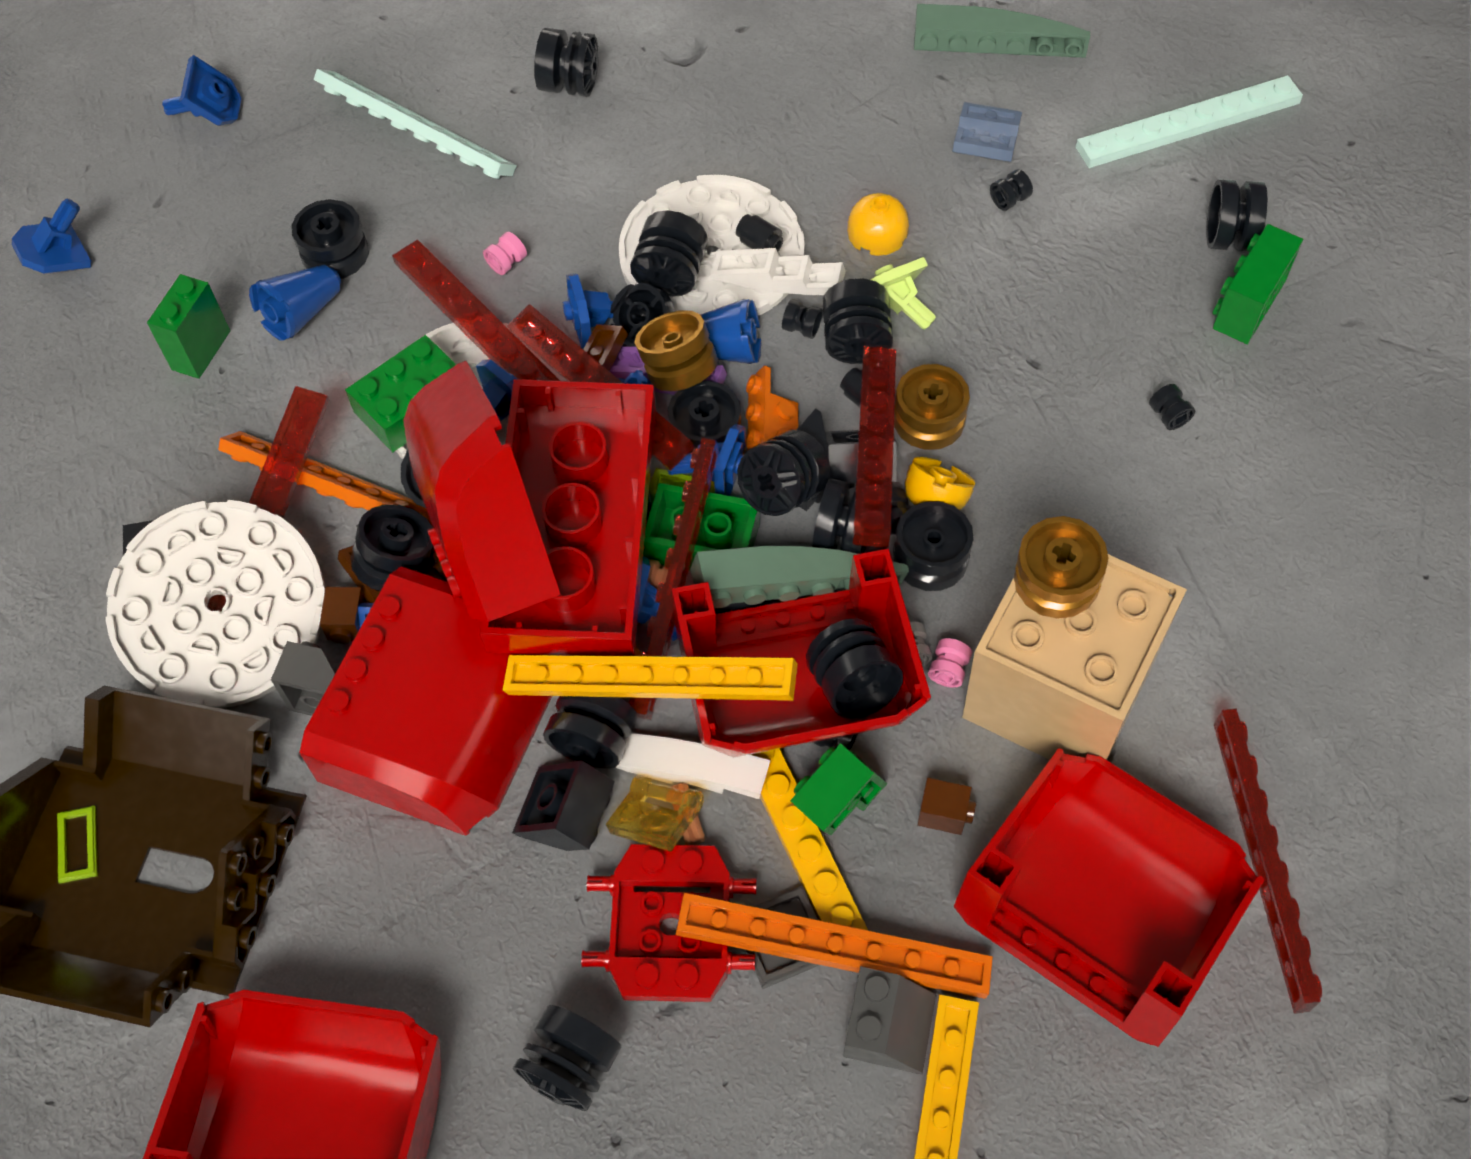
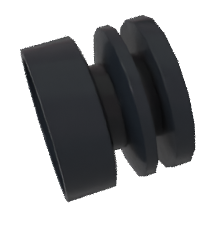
(566, 62)
(669, 252)
(855, 317)
(783, 472)
(854, 668)
(564, 1063)

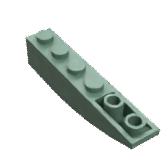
(995, 32)
(774, 573)

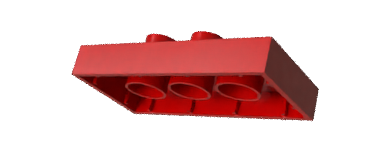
(587, 481)

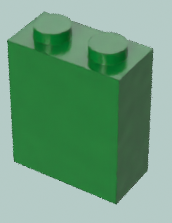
(189, 326)

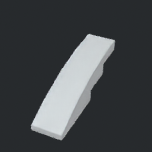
(770, 272)
(694, 764)

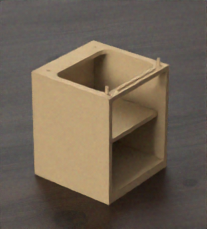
(1071, 676)

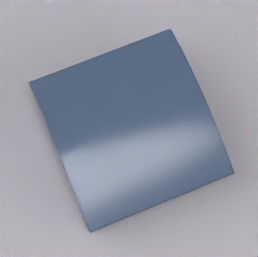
(987, 131)

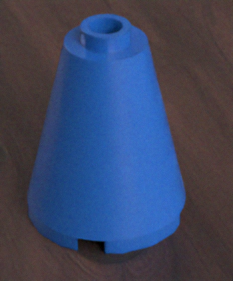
(293, 298)
(734, 331)

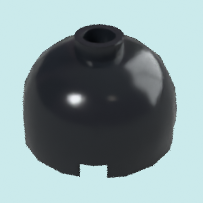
(638, 306)

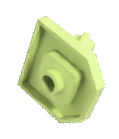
(902, 290)

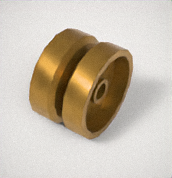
(676, 350)
(931, 406)
(1060, 567)

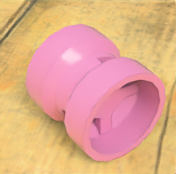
(504, 253)
(950, 661)

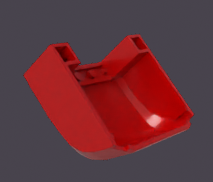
(475, 499)
(786, 632)
(421, 711)
(1110, 893)
(299, 1083)

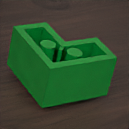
(837, 789)

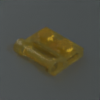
(652, 823)

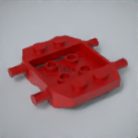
(640, 955)

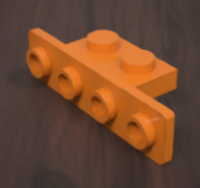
(767, 412)

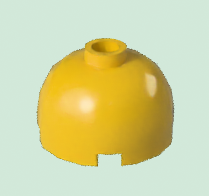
(878, 224)
(932, 483)

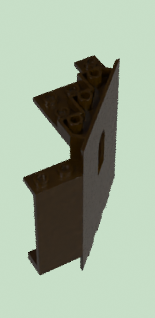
(162, 781)

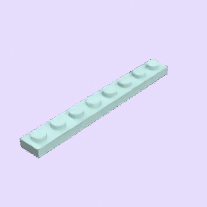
(1188, 121)
(423, 128)

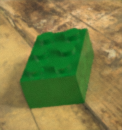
(1256, 283)
(385, 392)
(725, 523)

